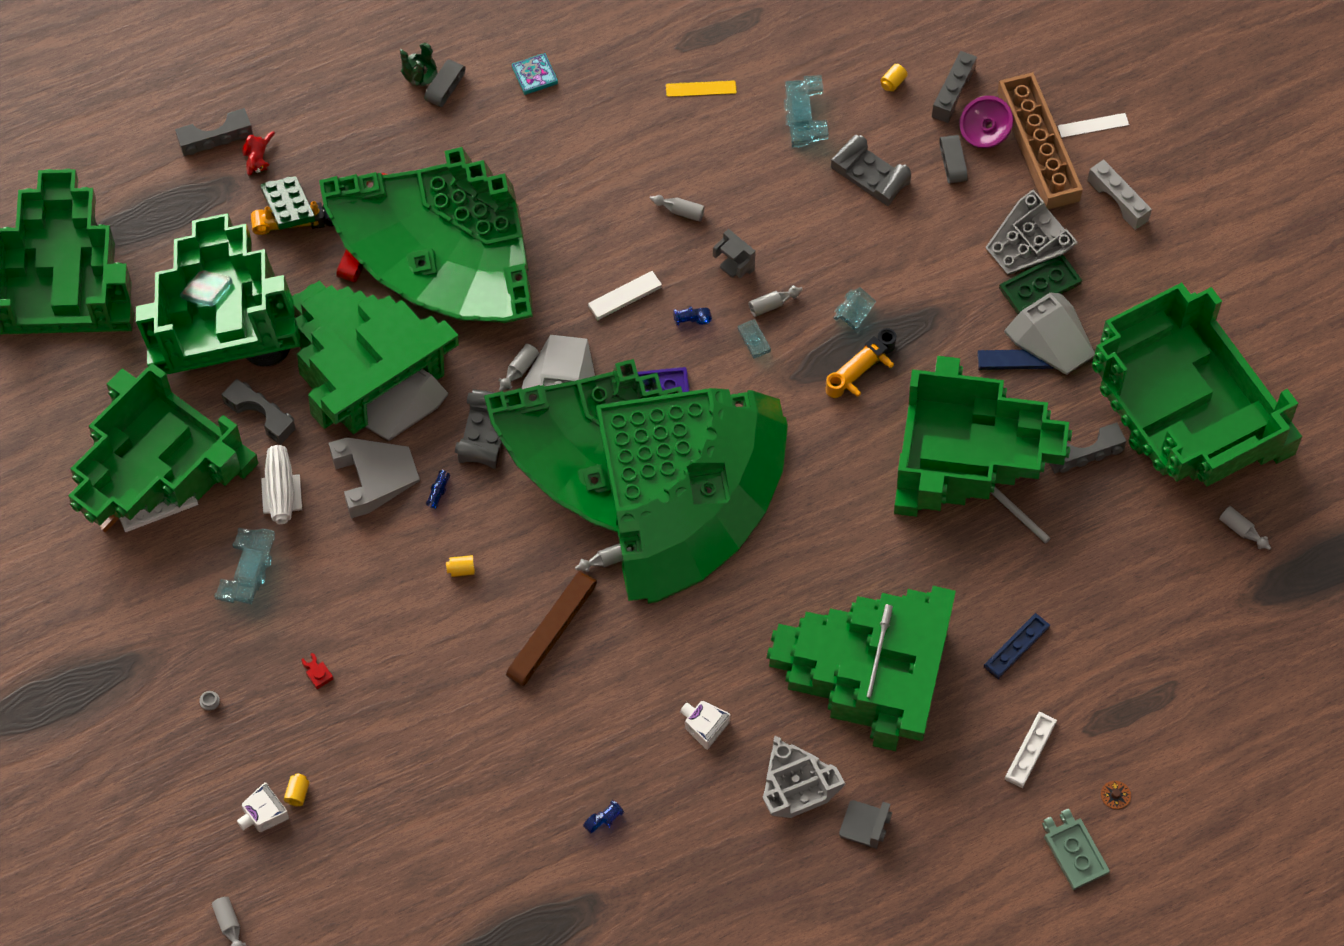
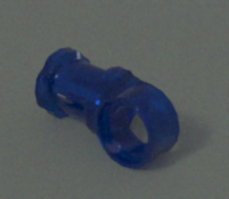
(700, 315)
(605, 817)

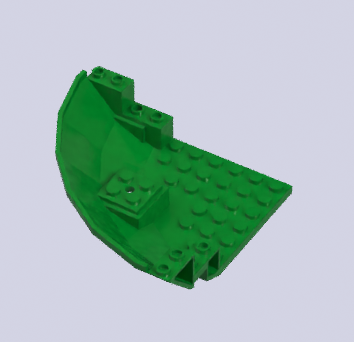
(658, 467)

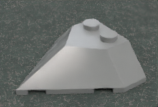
(798, 781)

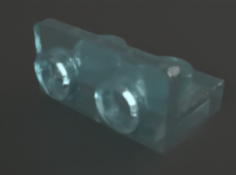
(855, 307)

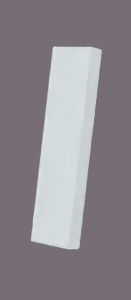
(624, 295)
(159, 512)
(1030, 749)

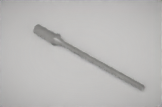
(884, 625)

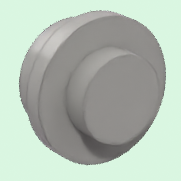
(209, 700)

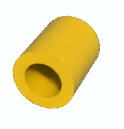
(893, 77)
(460, 566)
(296, 790)

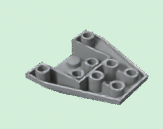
(1029, 236)
(1052, 333)
(559, 362)
(405, 405)

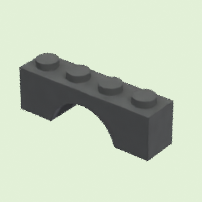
(951, 90)
(234, 128)
(241, 398)
(1109, 441)

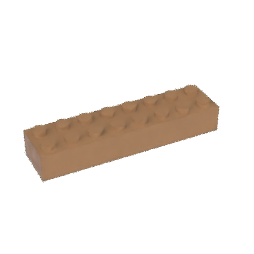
(1040, 142)

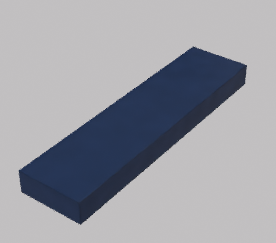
(1009, 360)
(1016, 646)

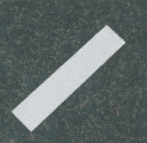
(1093, 125)

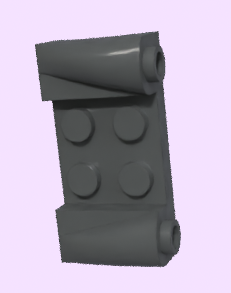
(870, 171)
(480, 439)

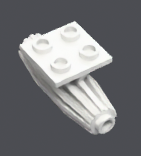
(280, 488)

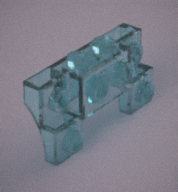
(799, 114)
(251, 567)

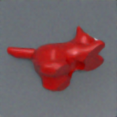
(254, 149)

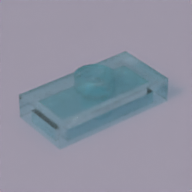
(754, 338)

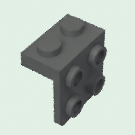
(865, 823)

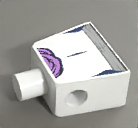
(705, 722)
(262, 810)

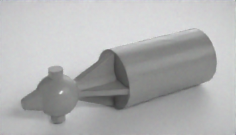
(680, 207)
(772, 301)
(519, 366)
(1243, 527)
(603, 558)
(227, 920)

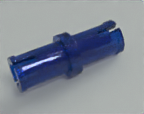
(438, 489)

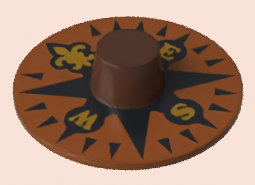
(1115, 794)

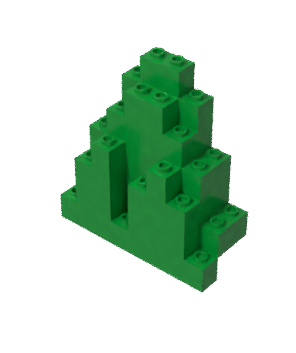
(61, 263)
(245, 322)
(361, 350)
(968, 437)
(153, 451)
(837, 654)

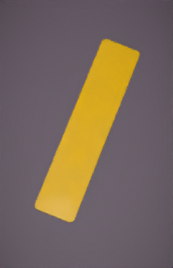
(701, 88)

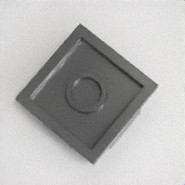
(740, 255)

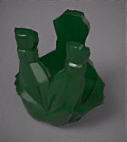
(420, 61)

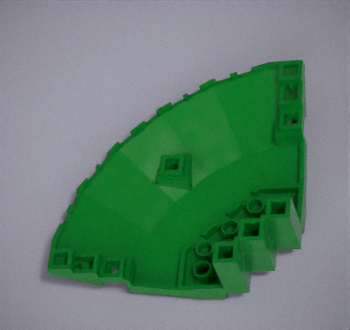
(451, 219)
(560, 437)

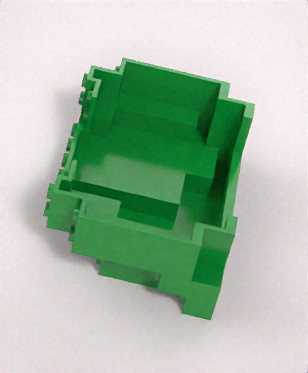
(1190, 390)

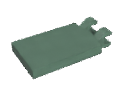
(1074, 850)

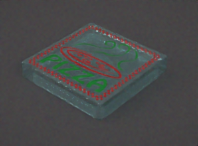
(206, 288)

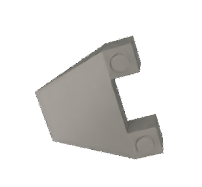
(381, 468)

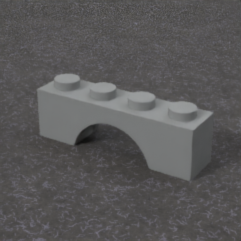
(1133, 207)

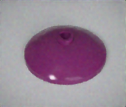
(979, 115)

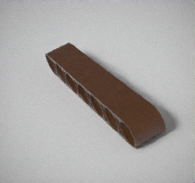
(551, 628)

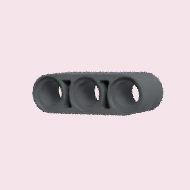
(444, 83)
(953, 159)

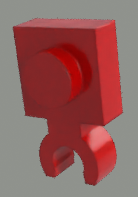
(317, 673)

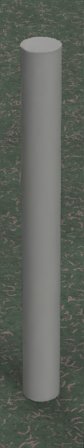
(1020, 515)

